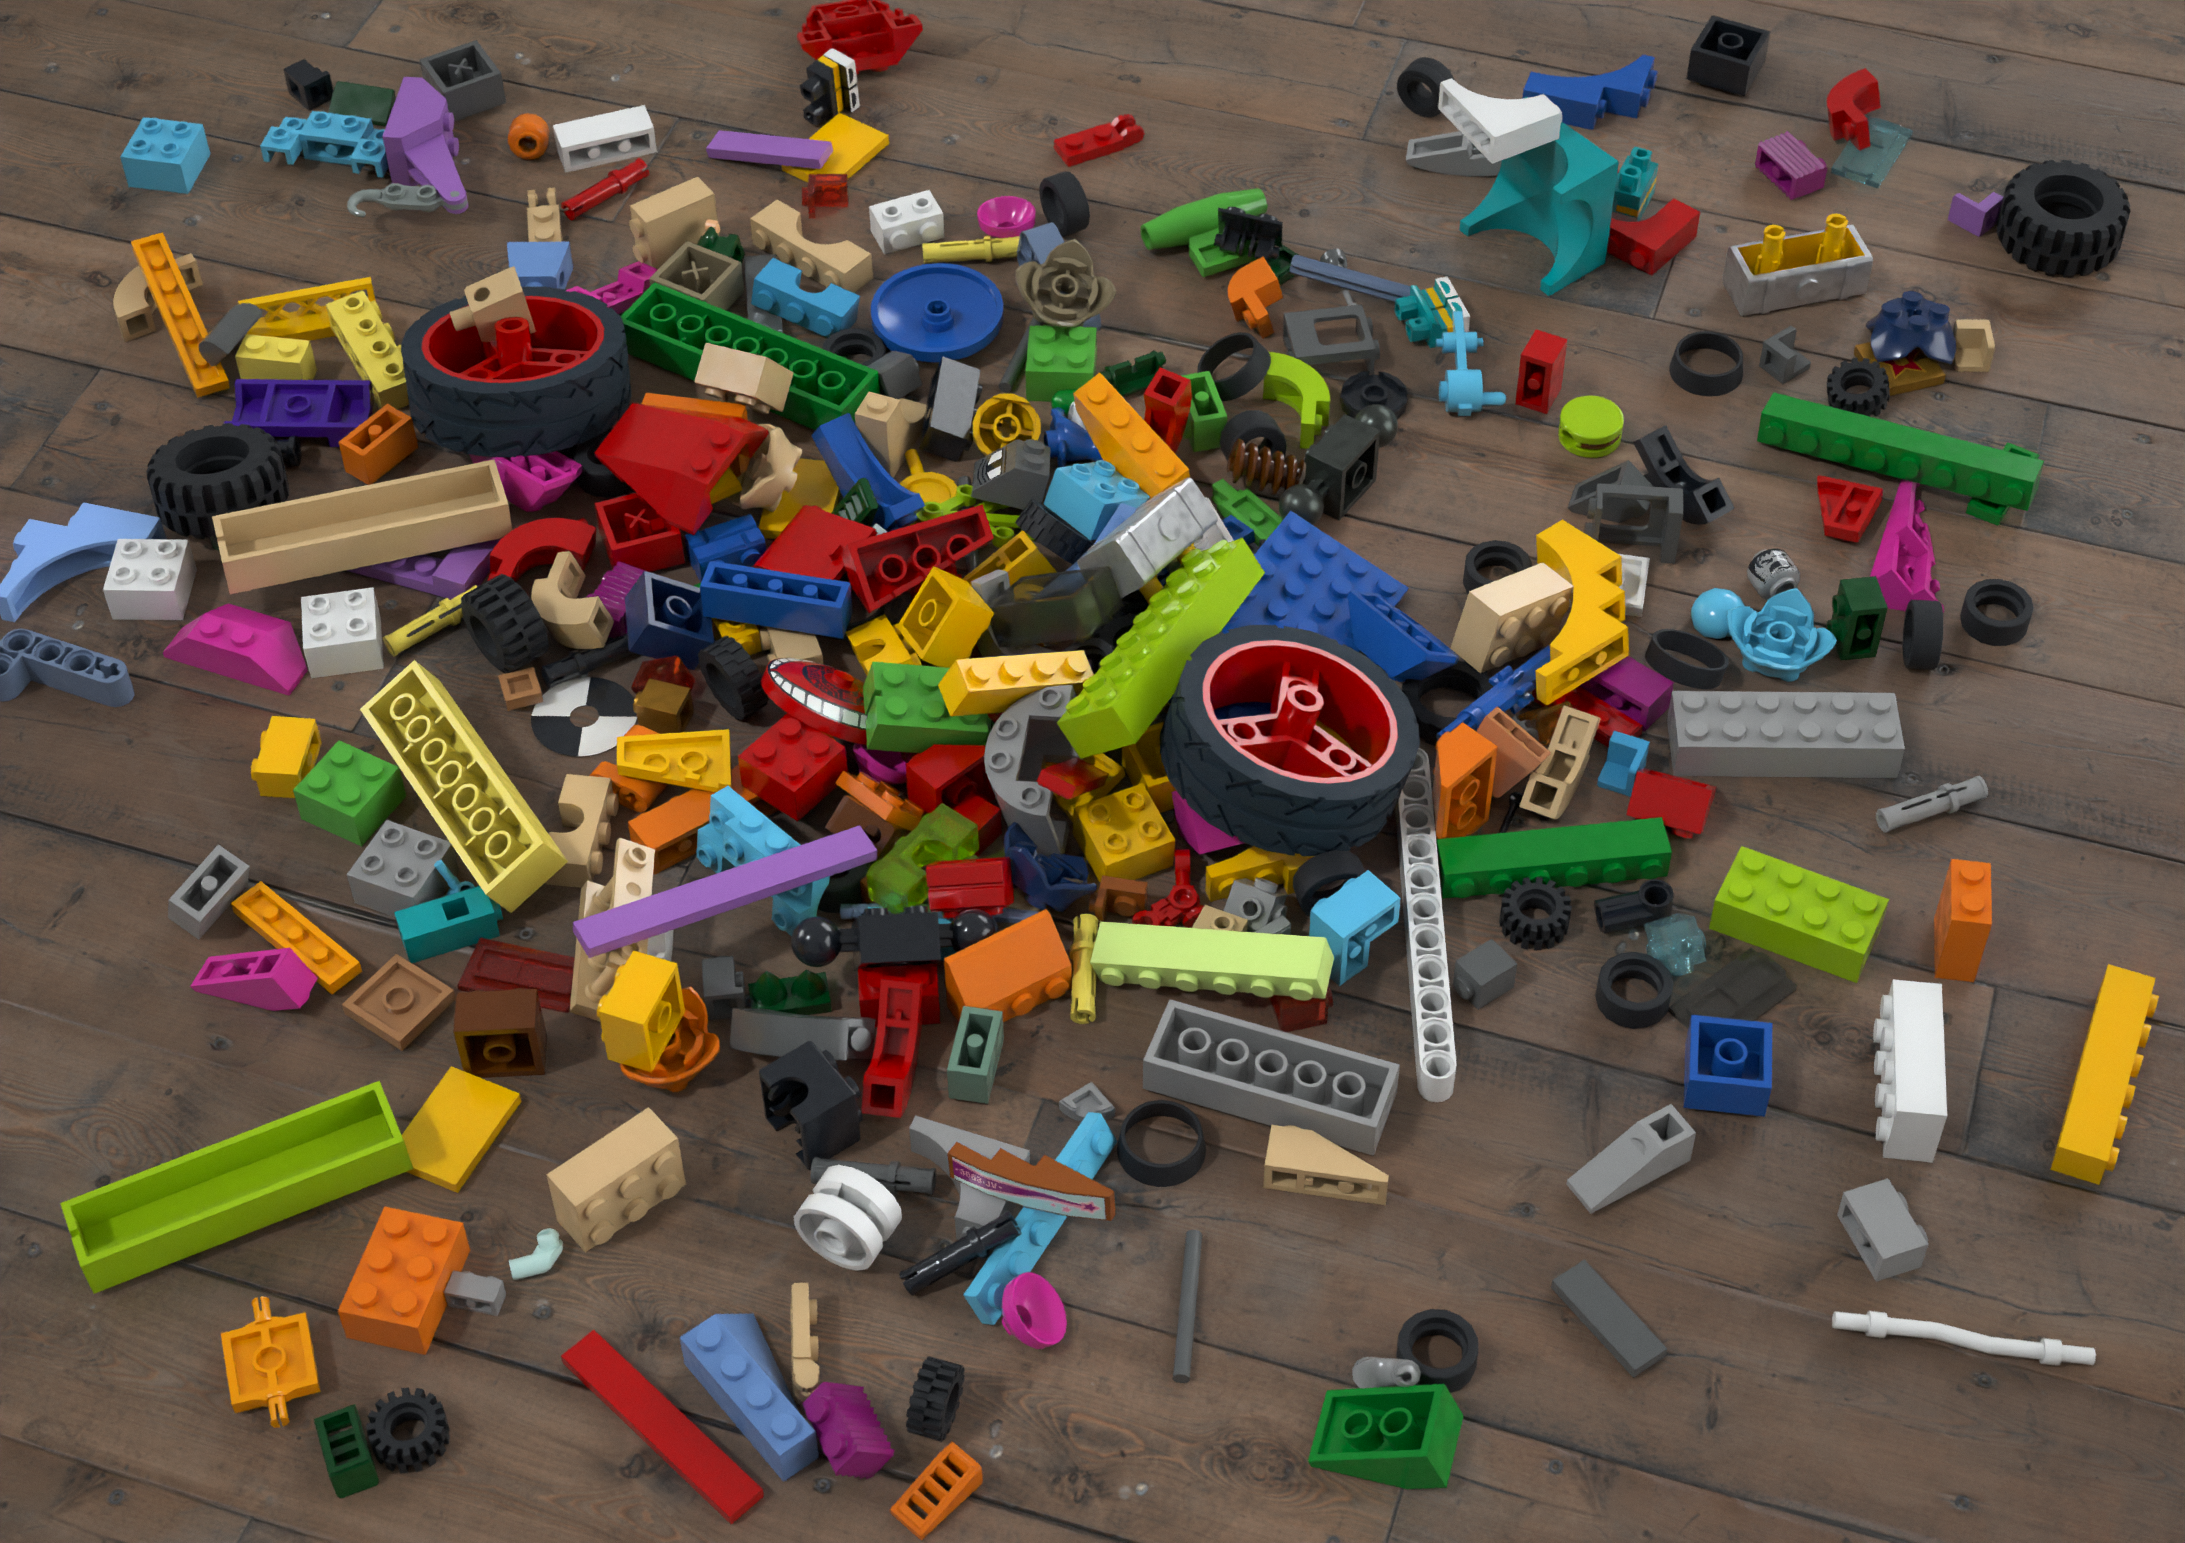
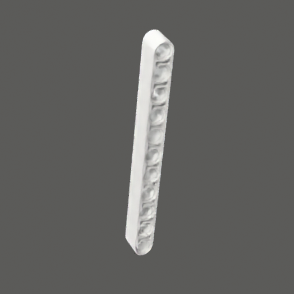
(1425, 935)

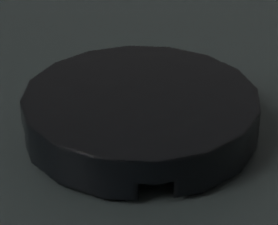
(1373, 389)

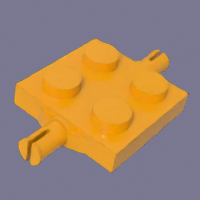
(270, 1362)

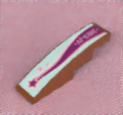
(1041, 1187)

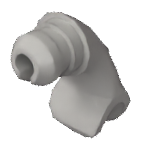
(1384, 1372)

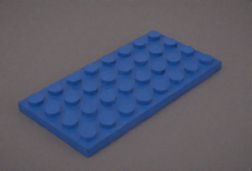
(1306, 590)

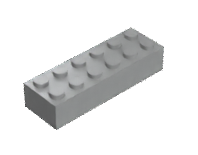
(1785, 734)
(1270, 1076)

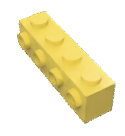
(370, 347)

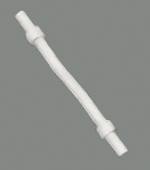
(2047, 1350)

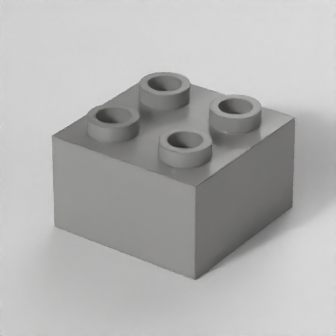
(400, 869)

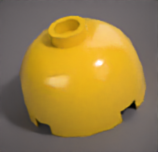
(1004, 421)

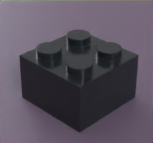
(1728, 55)

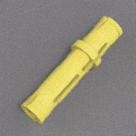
(965, 250)
(398, 640)
(1083, 974)

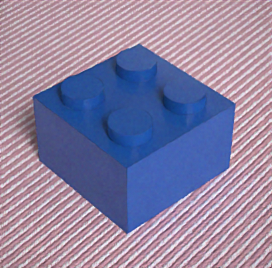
(1728, 1065)

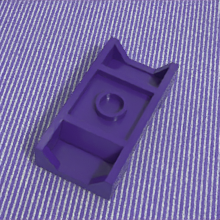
(303, 406)

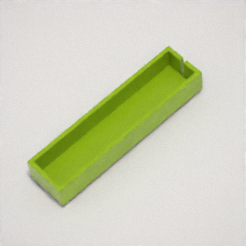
(1150, 658)
(235, 1187)

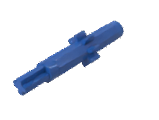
(1509, 691)

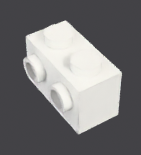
(906, 222)

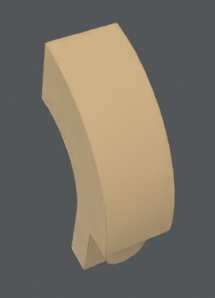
(136, 304)
(1559, 775)

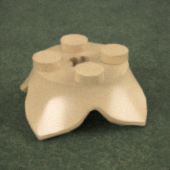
(770, 472)

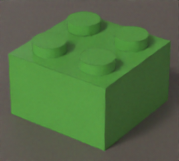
(1059, 360)
(349, 793)

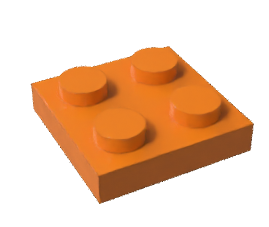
(882, 799)

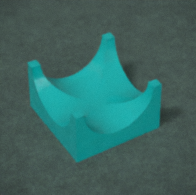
(1559, 197)

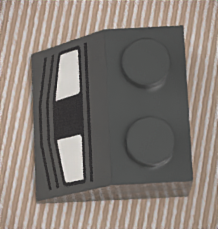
(1013, 474)

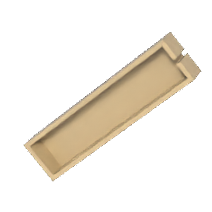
(362, 526)

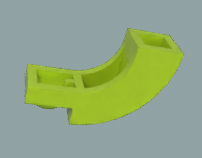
(1301, 388)

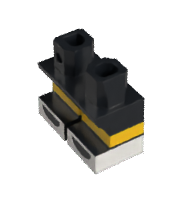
(830, 87)

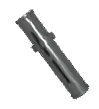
(891, 1176)

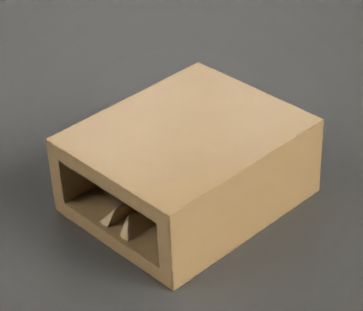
(670, 219)

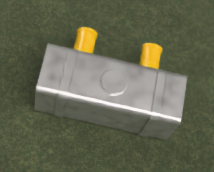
(1797, 268)
(1153, 538)

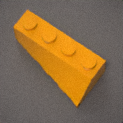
(1126, 438)

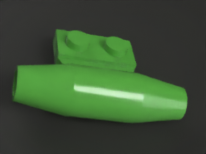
(1198, 225)

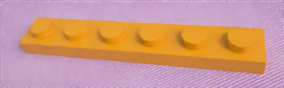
(178, 312)

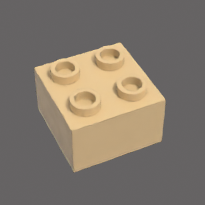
(743, 378)

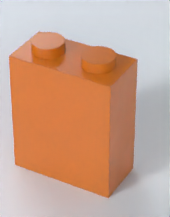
(1962, 920)

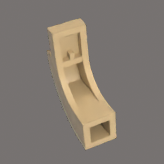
(571, 621)

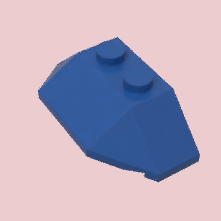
(1396, 639)

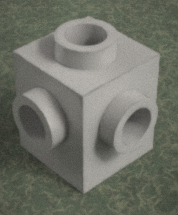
(1256, 902)

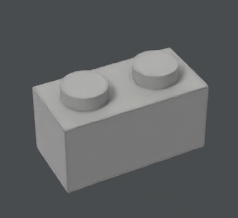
(475, 1292)

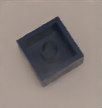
(666, 619)

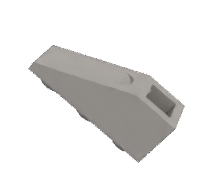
(1634, 1159)

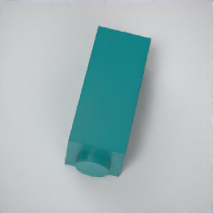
(448, 923)

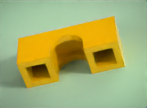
(880, 643)

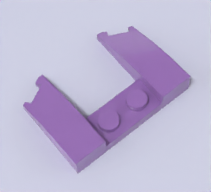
(445, 578)

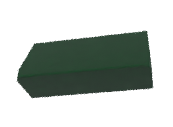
(363, 101)

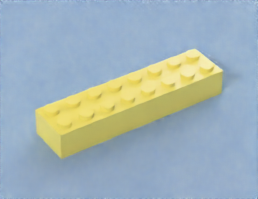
(463, 787)

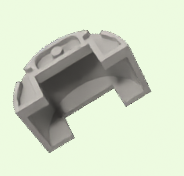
(1016, 754)

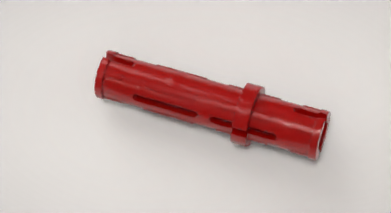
(616, 182)

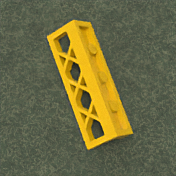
(310, 320)

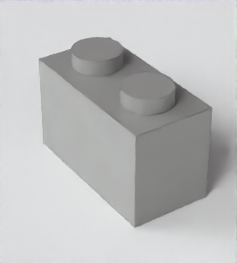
(208, 892)
(1883, 1229)

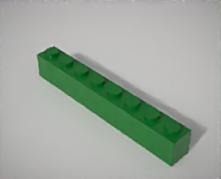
(1900, 451)

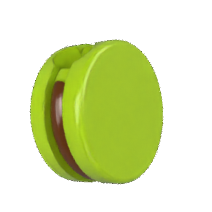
(1590, 426)

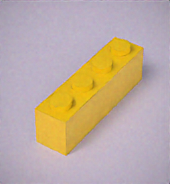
(998, 682)

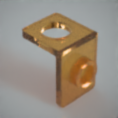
(1546, 720)

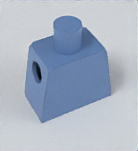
(541, 263)

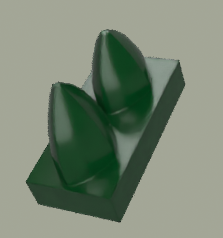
(795, 995)

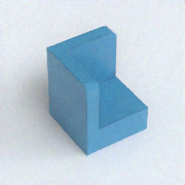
(1624, 759)

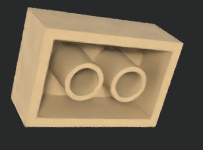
(1511, 617)
(617, 1179)

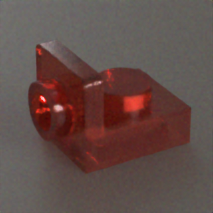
(825, 191)
(666, 670)

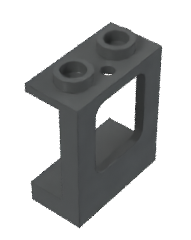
(1302, 340)
(1663, 523)

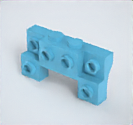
(328, 139)
(743, 834)

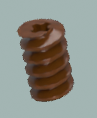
(1263, 467)

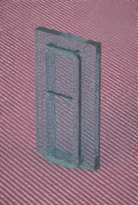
(1873, 163)

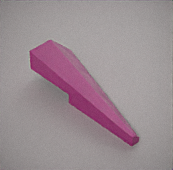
(1906, 553)

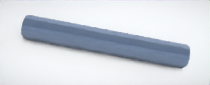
(1348, 278)

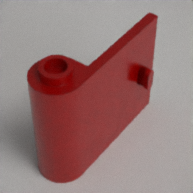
(813, 544)

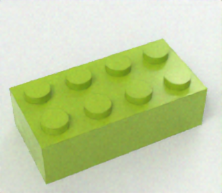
(1798, 914)

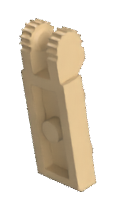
(544, 220)
(803, 1346)

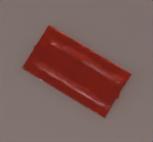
(510, 966)

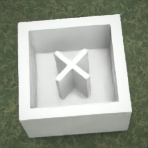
(150, 579)
(342, 632)

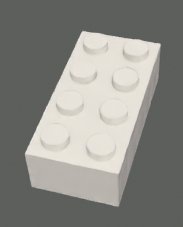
(1910, 1071)

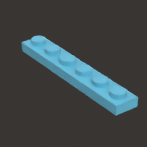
(1082, 1153)

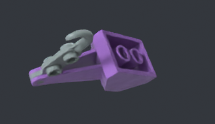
(420, 152)

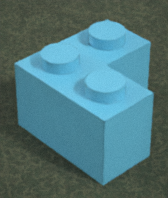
(1352, 920)

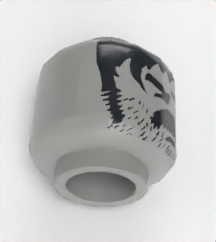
(1772, 572)

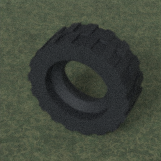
(1053, 532)
(733, 677)

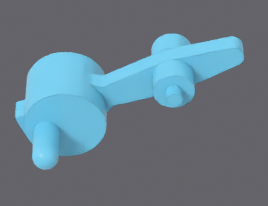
(1464, 387)

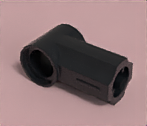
(1635, 907)

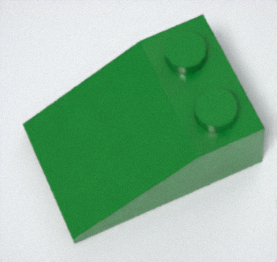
(1389, 1435)

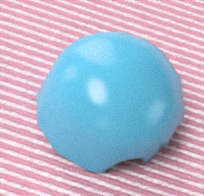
(1710, 612)

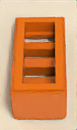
(940, 1468)

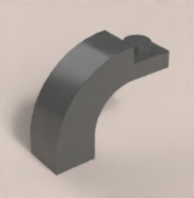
(780, 1033)

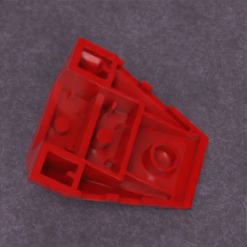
(861, 31)
(677, 457)

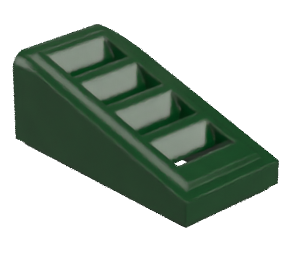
(858, 504)
(357, 1472)

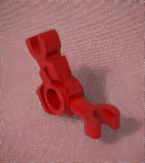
(1181, 903)

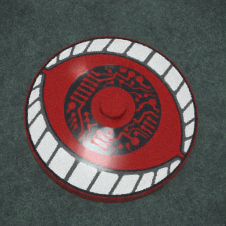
(818, 696)

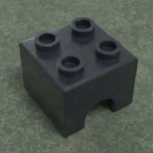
(813, 1095)

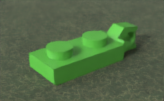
(1246, 508)

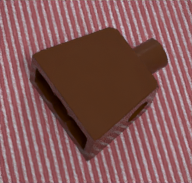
(880, 832)

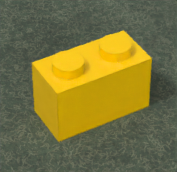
(286, 755)

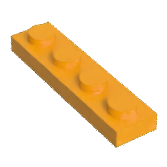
(290, 929)

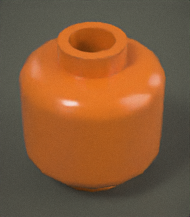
(528, 136)

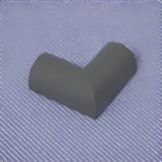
(228, 332)

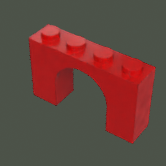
(1655, 240)

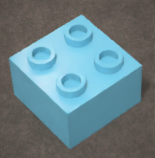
(165, 155)
(1090, 495)

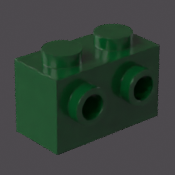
(1858, 618)

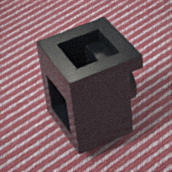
(308, 84)

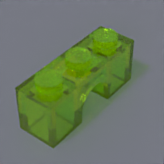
(898, 877)

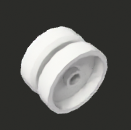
(848, 1217)

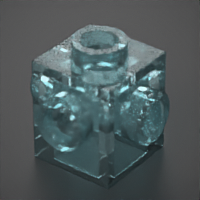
(1676, 943)

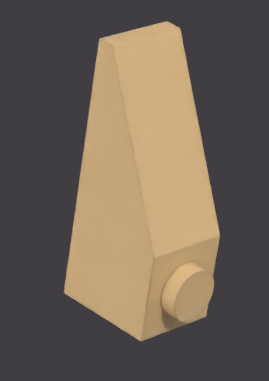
(1313, 1165)

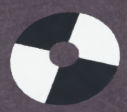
(552, 717)

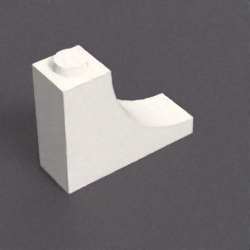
(1500, 125)

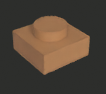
(520, 688)

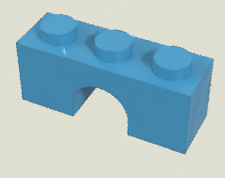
(824, 312)

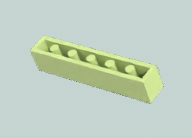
(1212, 960)

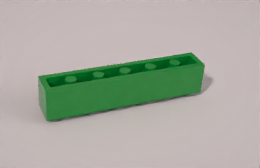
(1560, 854)

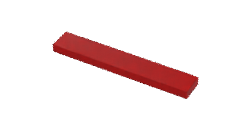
(662, 1427)

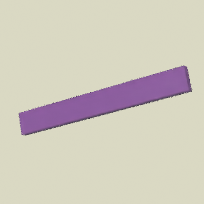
(723, 891)

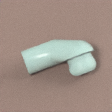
(542, 1258)

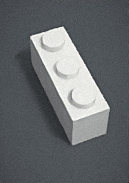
(605, 138)

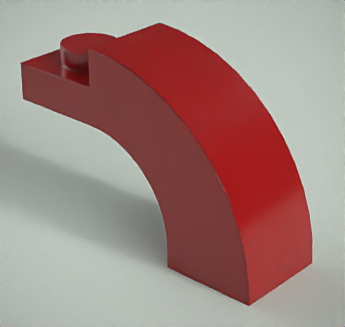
(1849, 103)

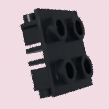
(1237, 224)

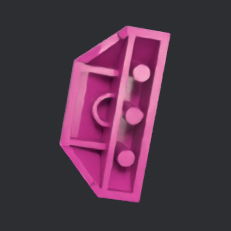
(534, 479)
(242, 647)

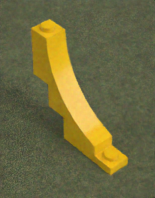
(1594, 631)

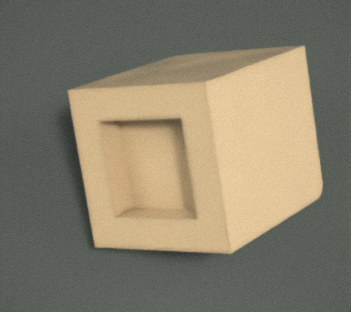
(1974, 345)

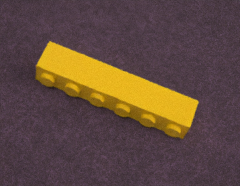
(2104, 1075)

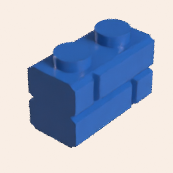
(729, 542)

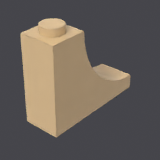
(889, 427)

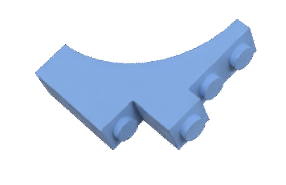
(58, 552)

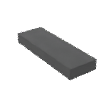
(1609, 1318)

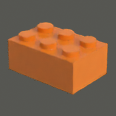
(403, 1279)

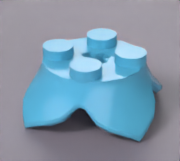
(1780, 637)

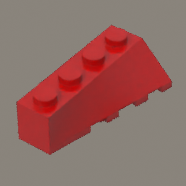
(903, 558)

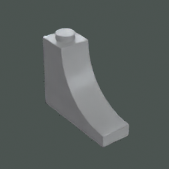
(934, 1142)

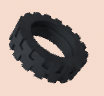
(1456, 676)

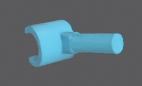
(452, 881)

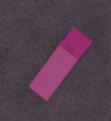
(258, 978)

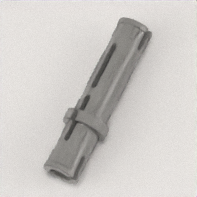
(1945, 799)

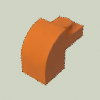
(1253, 290)

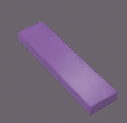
(769, 149)

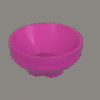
(1006, 216)
(880, 764)
(1039, 1307)

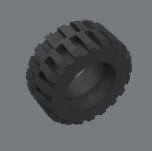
(2063, 218)
(215, 475)

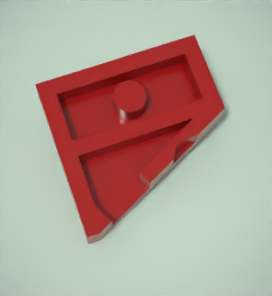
(1846, 507)

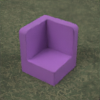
(1973, 216)

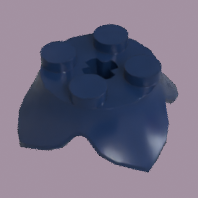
(1912, 324)
(1046, 879)

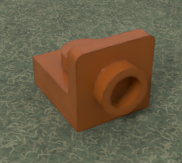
(1118, 896)

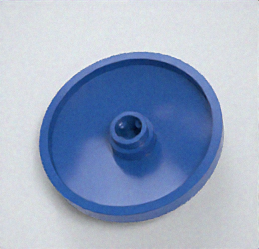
(937, 312)

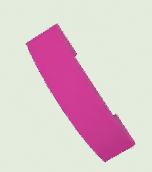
(631, 284)

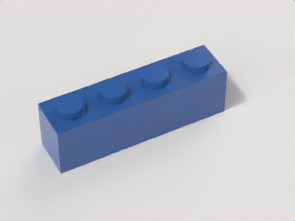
(776, 599)

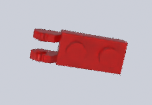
(1099, 140)

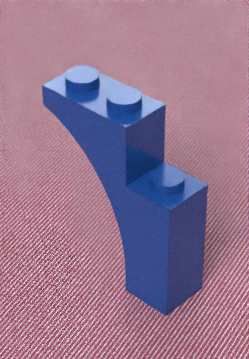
(1589, 97)
(851, 460)

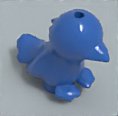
(1068, 440)

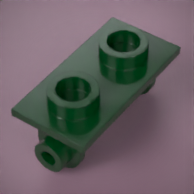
(1135, 378)

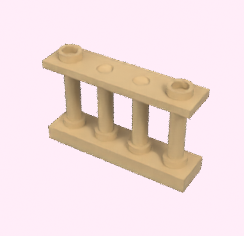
(630, 882)

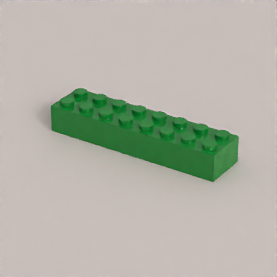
(672, 334)

